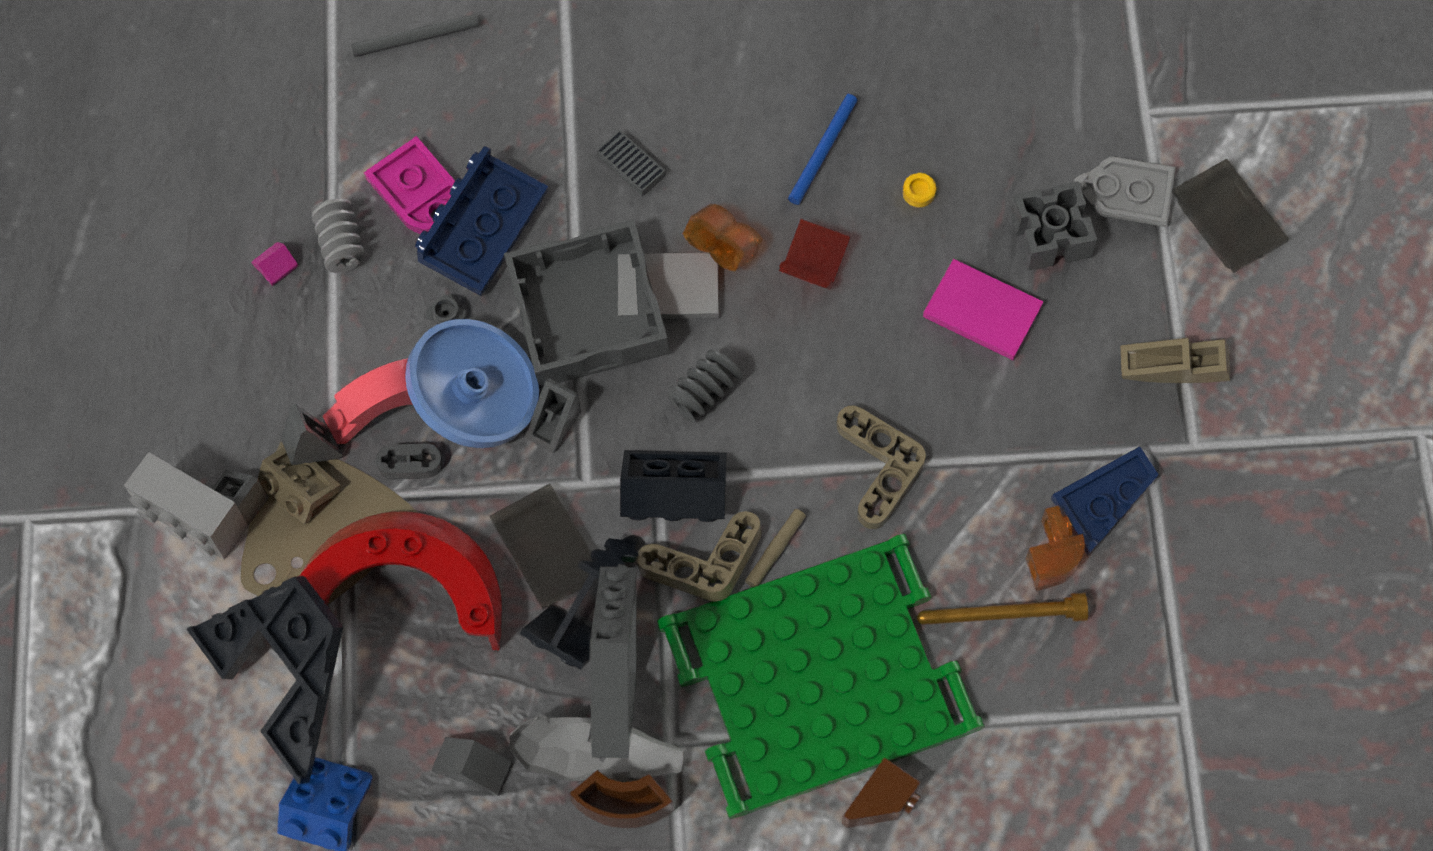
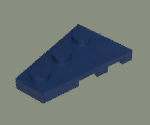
(1105, 496)

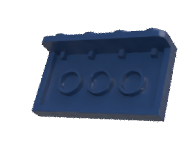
(480, 221)

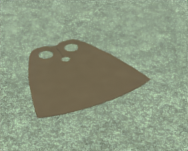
(279, 537)

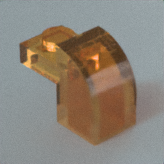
(1059, 559)

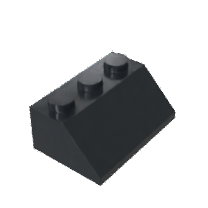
(673, 485)

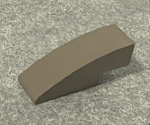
(1176, 361)

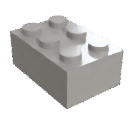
(185, 506)

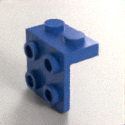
(325, 806)

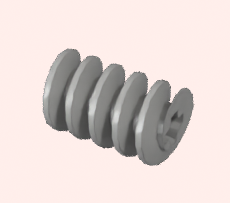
(337, 235)

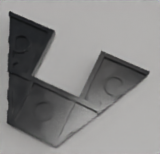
(306, 641)

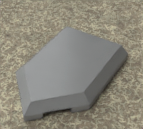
(1130, 190)

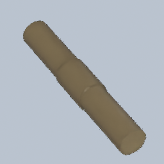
(775, 548)

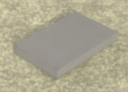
(681, 282)

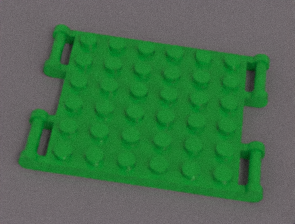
(819, 676)

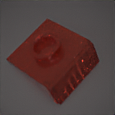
(815, 254)

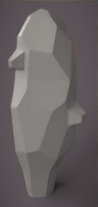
(564, 751)

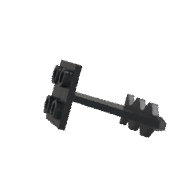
(565, 632)

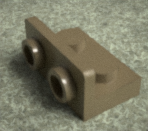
(297, 486)

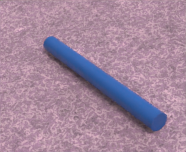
(822, 149)

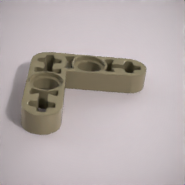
(894, 465)
(712, 569)

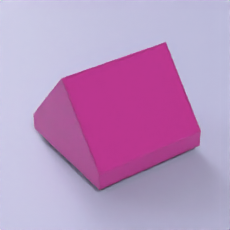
(275, 263)

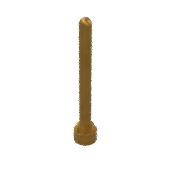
(1072, 607)

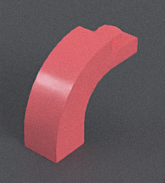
(366, 399)

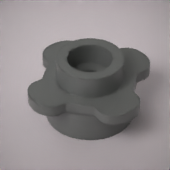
(443, 304)

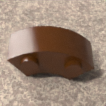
(621, 803)

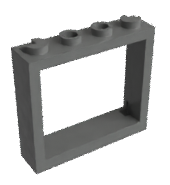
(613, 662)

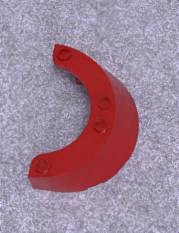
(419, 543)

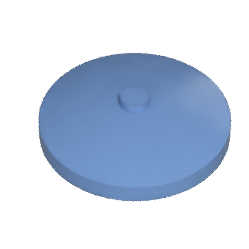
(472, 383)

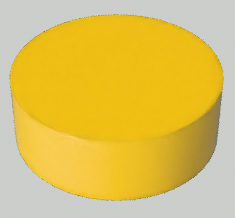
(919, 190)

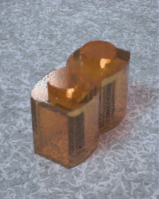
(720, 235)

